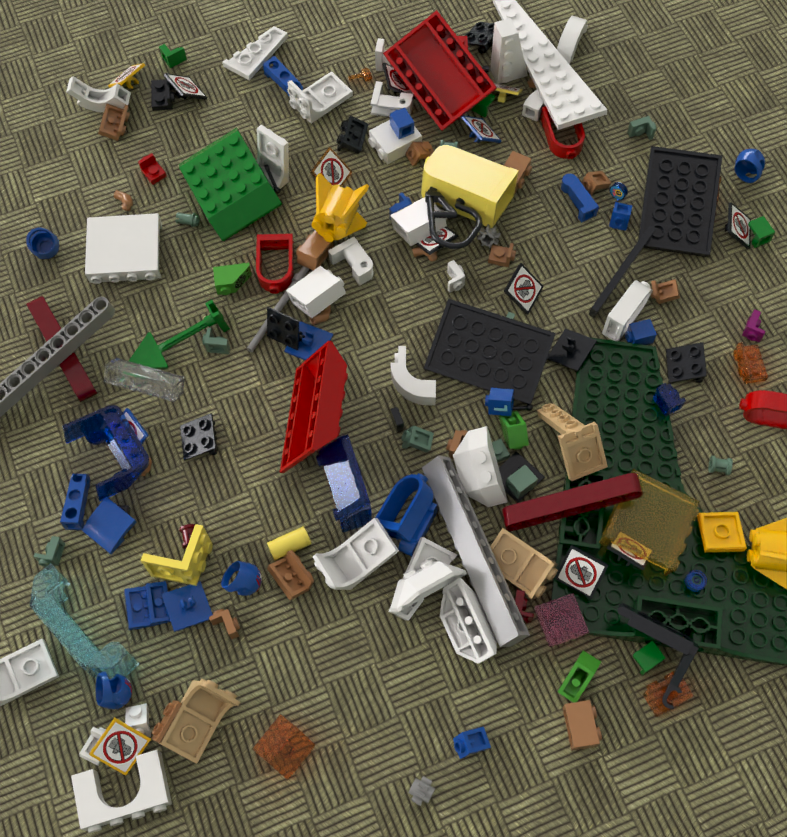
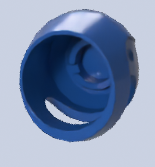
(751, 162)
(42, 242)
(247, 580)
(112, 692)

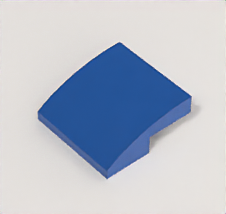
(108, 525)
(146, 605)

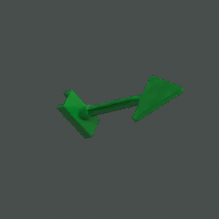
(151, 354)

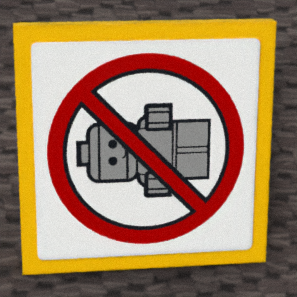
(127, 76)
(120, 746)

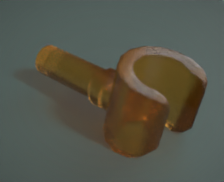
(365, 73)

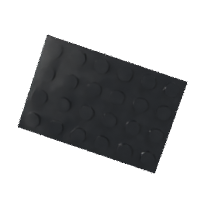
(680, 200)
(489, 350)

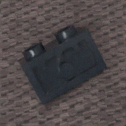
(162, 95)
(352, 134)

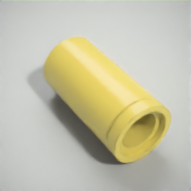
(293, 541)

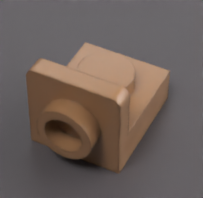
(595, 181)
(501, 255)

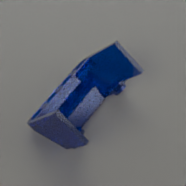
(111, 427)
(345, 483)

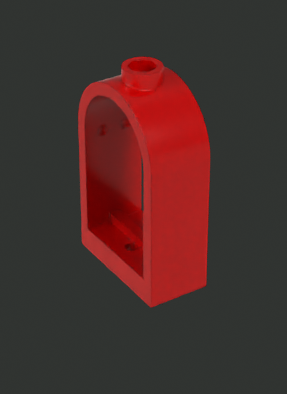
(557, 148)
(275, 242)
(765, 408)

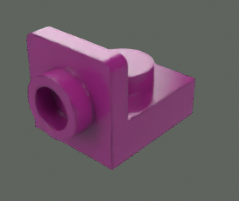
(751, 329)

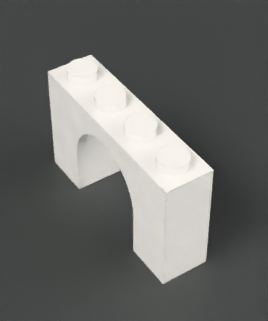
(152, 795)

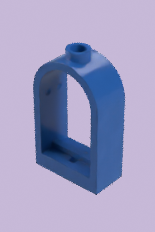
(414, 513)

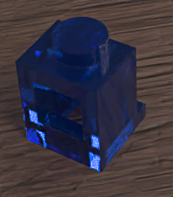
(668, 399)

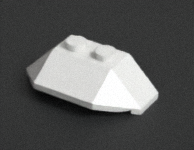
(479, 468)
(423, 582)
(466, 622)

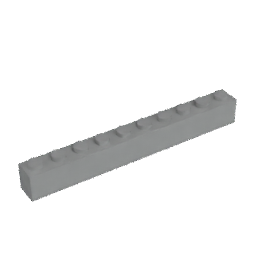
(475, 552)

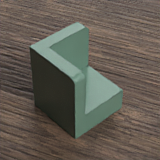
(521, 481)

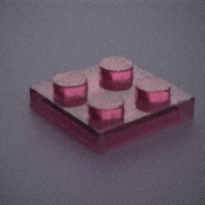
(561, 620)

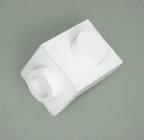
(457, 276)
(138, 718)
(92, 740)

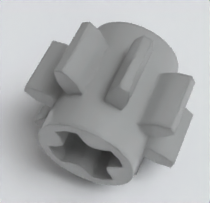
(486, 233)
(421, 790)

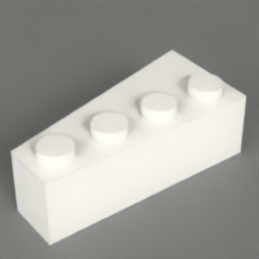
(507, 53)

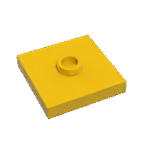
(721, 532)

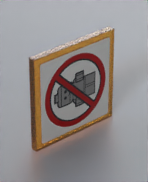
(332, 168)

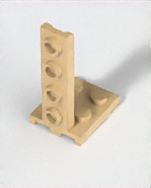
(578, 442)

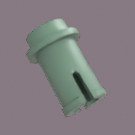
(189, 219)

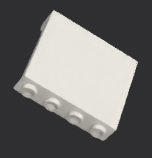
(122, 248)

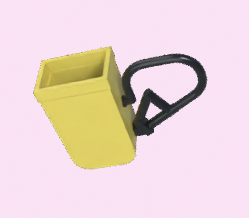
(465, 187)

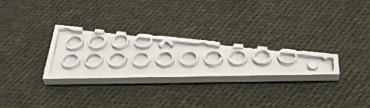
(558, 84)

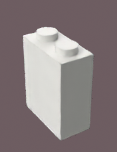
(388, 144)
(413, 222)
(316, 291)

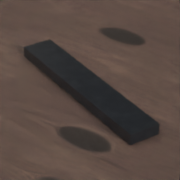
(622, 271)

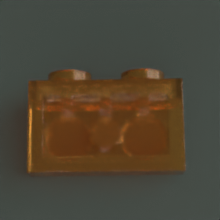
(750, 363)
(656, 690)

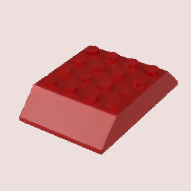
(439, 71)
(314, 405)

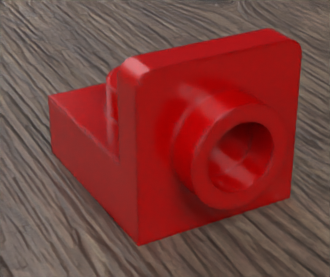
(151, 169)

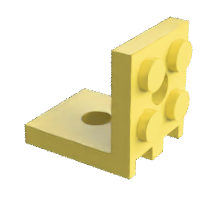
(193, 562)

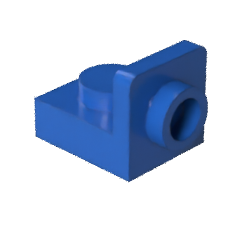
(403, 202)
(620, 216)
(471, 742)

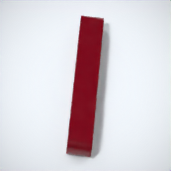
(71, 365)
(572, 502)

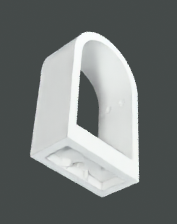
(626, 310)

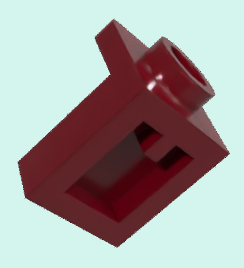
(521, 603)

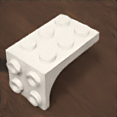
(318, 97)
(274, 152)
(356, 557)
(25, 671)

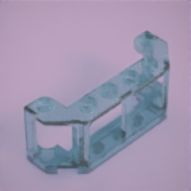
(46, 602)

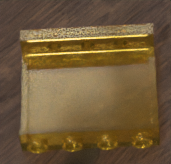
(653, 523)

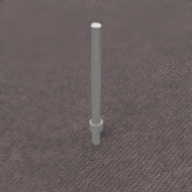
(279, 306)

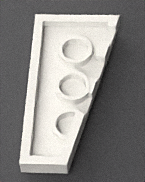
(255, 54)
(424, 551)

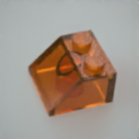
(283, 747)

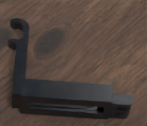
(668, 636)

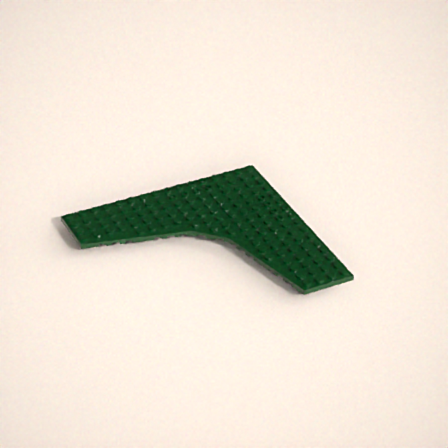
(739, 607)

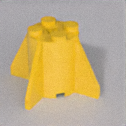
(337, 210)
(769, 551)

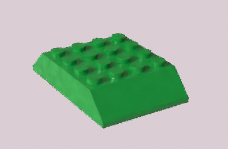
(229, 184)

